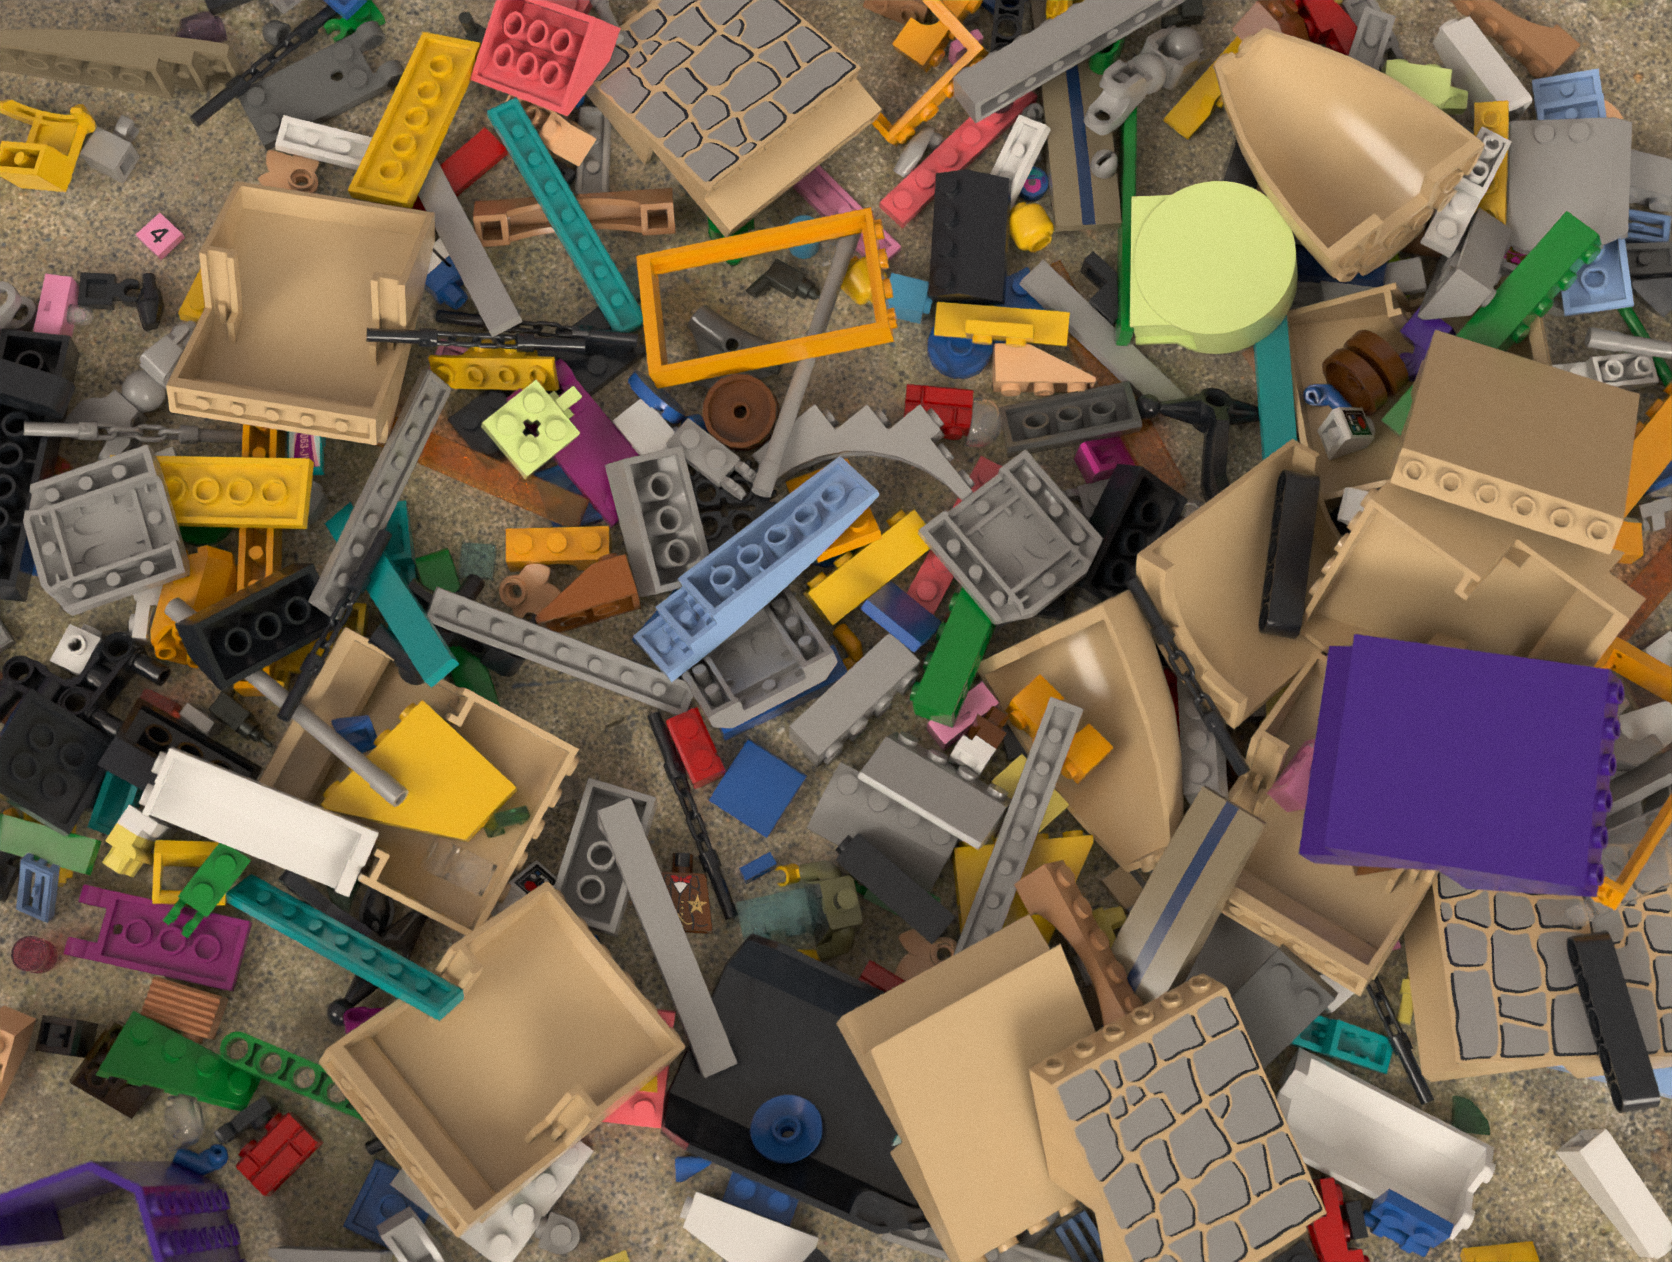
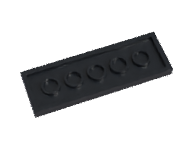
(592, 369)

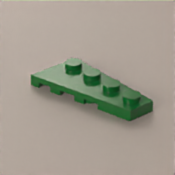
(166, 1060)

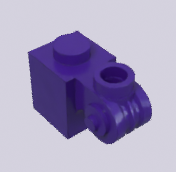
(1419, 334)

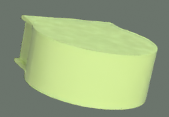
(1209, 268)

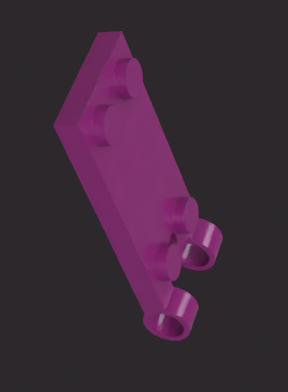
(593, 449)
(150, 945)

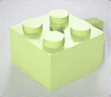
(1430, 83)
(538, 407)

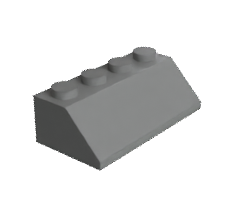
(1471, 272)
(657, 518)
(937, 789)
(893, 829)

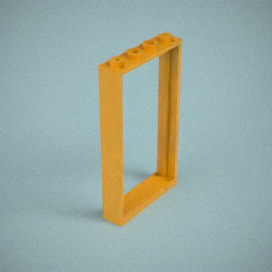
(928, 104)
(755, 243)
(1657, 679)

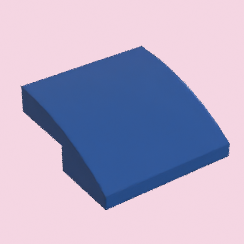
(757, 788)

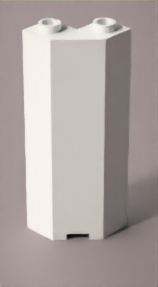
(258, 819)
(1381, 1140)

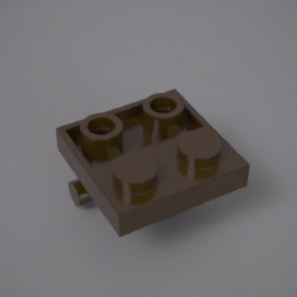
(112, 1090)

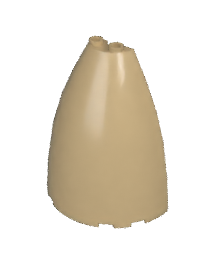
(1341, 148)
(1113, 672)

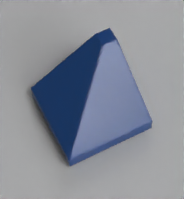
(356, 731)
(688, 1166)

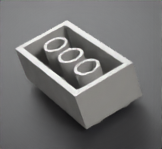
(853, 700)
(588, 869)

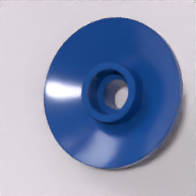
(783, 1115)

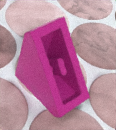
(1099, 458)

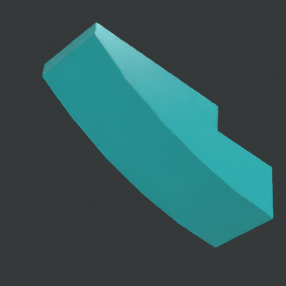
(112, 802)

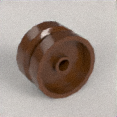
(1366, 371)
(727, 398)

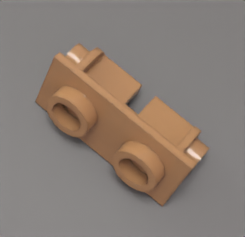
(899, 10)

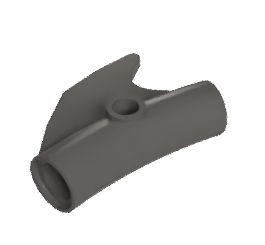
(717, 335)

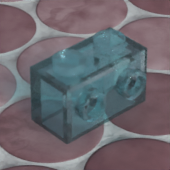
(775, 914)

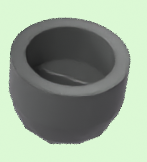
(275, 32)

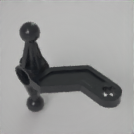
(1211, 414)
(399, 936)

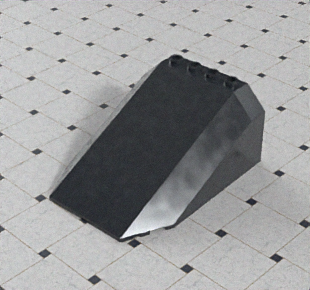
(786, 1041)

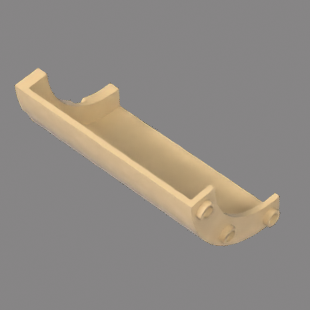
(1211, 581)

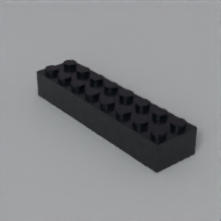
(26, 457)

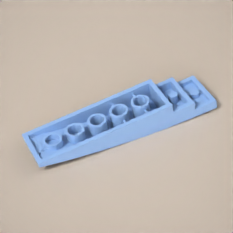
(1605, 281)
(753, 567)

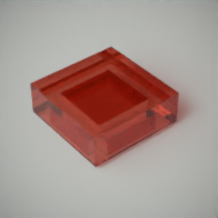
(162, 702)

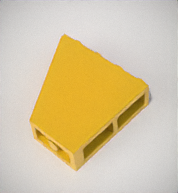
(447, 780)
(971, 864)

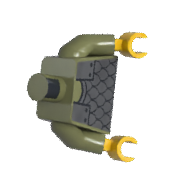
(832, 906)

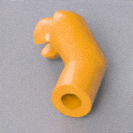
(851, 645)

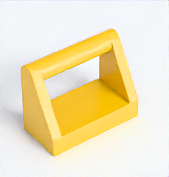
(177, 854)

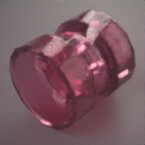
(27, 952)

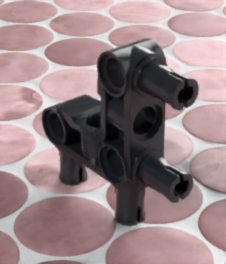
(496, 659)
(95, 686)

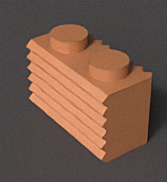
(184, 1009)

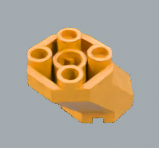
(210, 580)

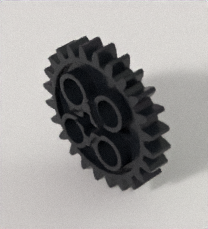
(726, 524)

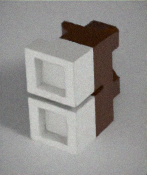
(980, 741)

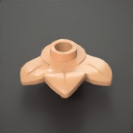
(287, 171)
(535, 590)
(921, 953)

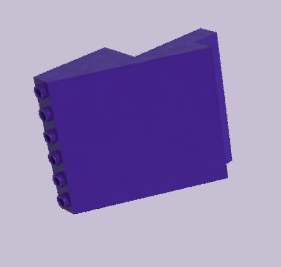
(1463, 766)

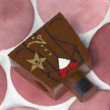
(689, 895)

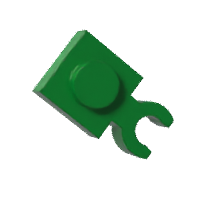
(366, 13)

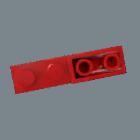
(1327, 24)
(1330, 1232)

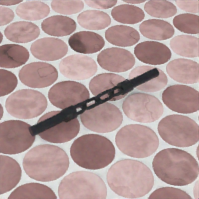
(238, 86)
(578, 331)
(429, 338)
(1163, 634)
(313, 663)
(708, 859)
(1400, 1044)

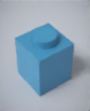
(909, 298)

